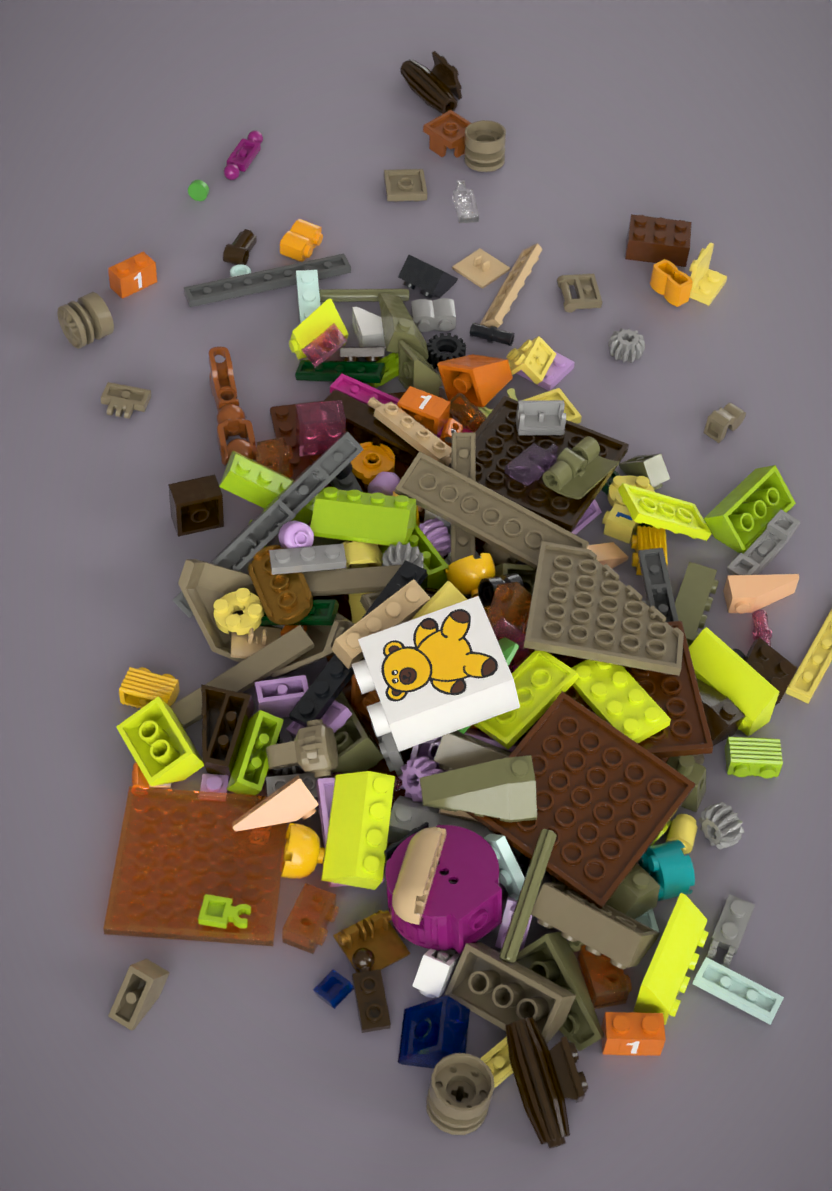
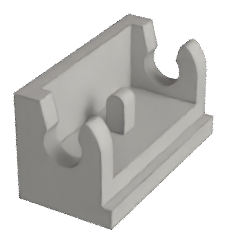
(541, 417)

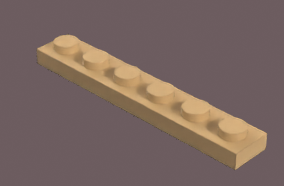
(511, 286)

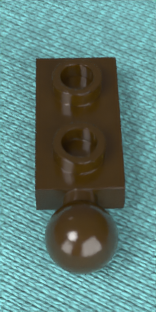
(369, 993)

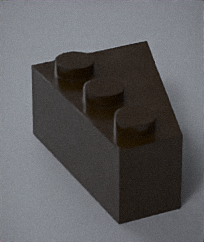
(224, 725)

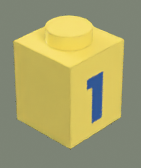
(619, 523)

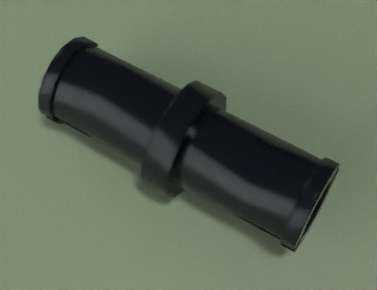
(492, 334)

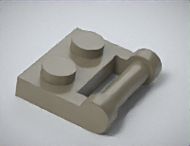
(586, 290)

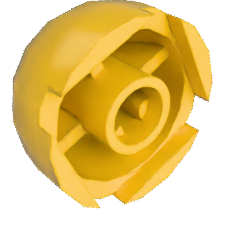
(468, 572)
(301, 851)

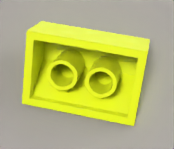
(160, 744)

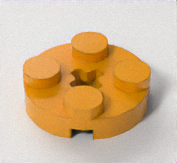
(368, 471)

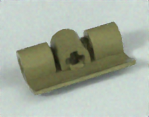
(578, 469)

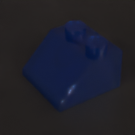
(433, 1032)

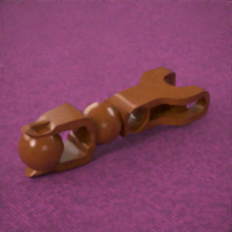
(230, 416)

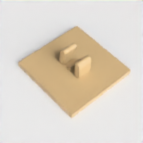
(481, 268)
(246, 645)

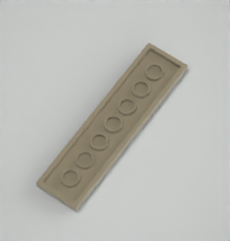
(481, 510)

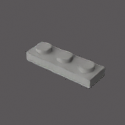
(307, 559)

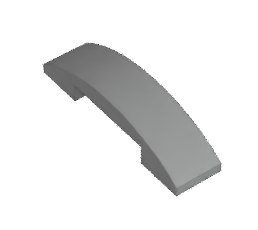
(766, 546)

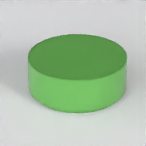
(198, 190)

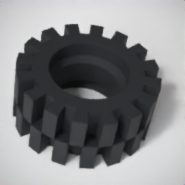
(444, 343)

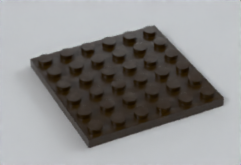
(500, 444)

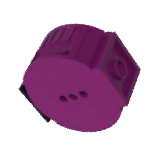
(463, 893)

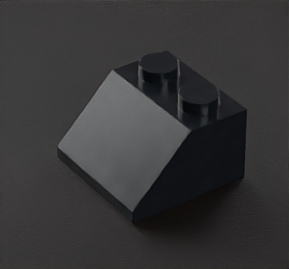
(426, 277)

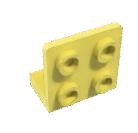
(705, 281)
(532, 358)

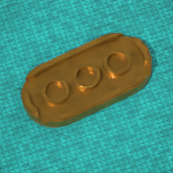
(282, 596)

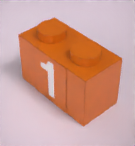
(132, 275)
(425, 408)
(633, 1033)

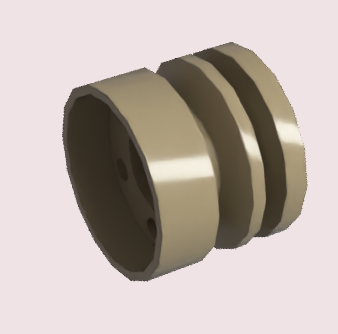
(485, 146)
(85, 320)
(462, 1079)

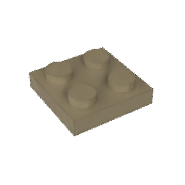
(405, 185)

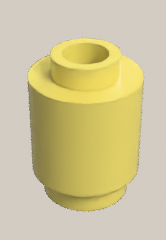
(683, 829)

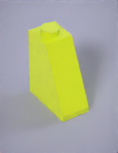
(314, 325)

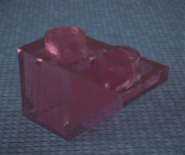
(324, 345)

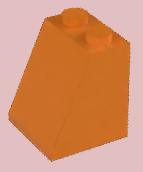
(475, 377)

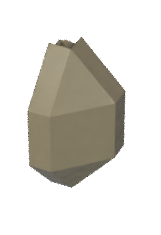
(206, 582)

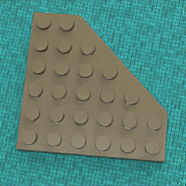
(592, 615)

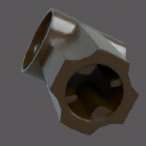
(239, 250)

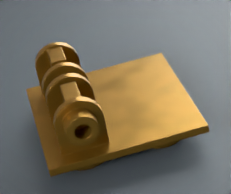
(375, 934)

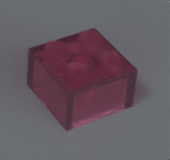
(319, 426)

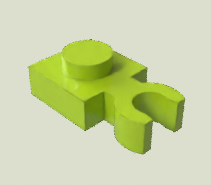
(218, 911)

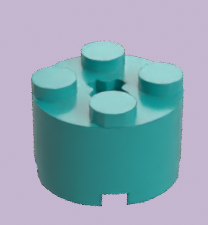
(669, 869)

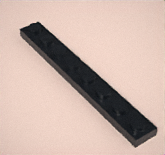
(335, 673)

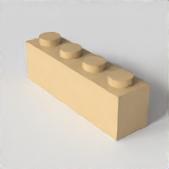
(392, 612)

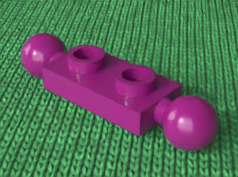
(243, 155)

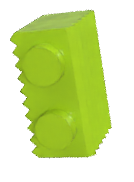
(753, 757)

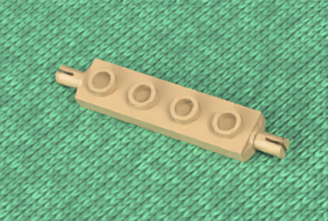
(411, 431)

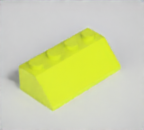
(736, 679)
(358, 829)
(672, 960)

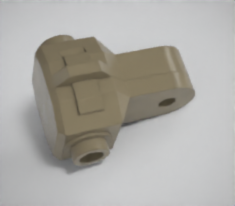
(312, 750)

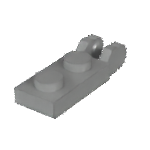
(730, 928)

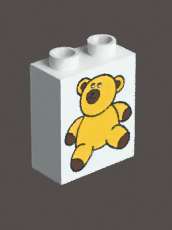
(435, 674)

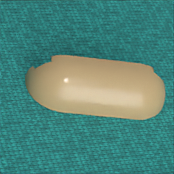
(417, 874)

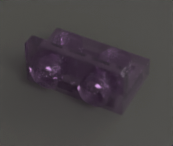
(532, 463)

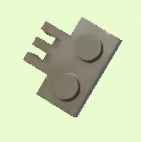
(125, 399)

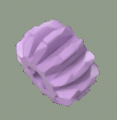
(437, 535)
(412, 773)

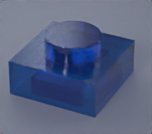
(333, 989)

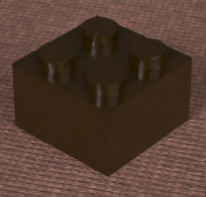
(196, 505)

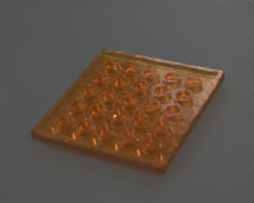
(185, 847)

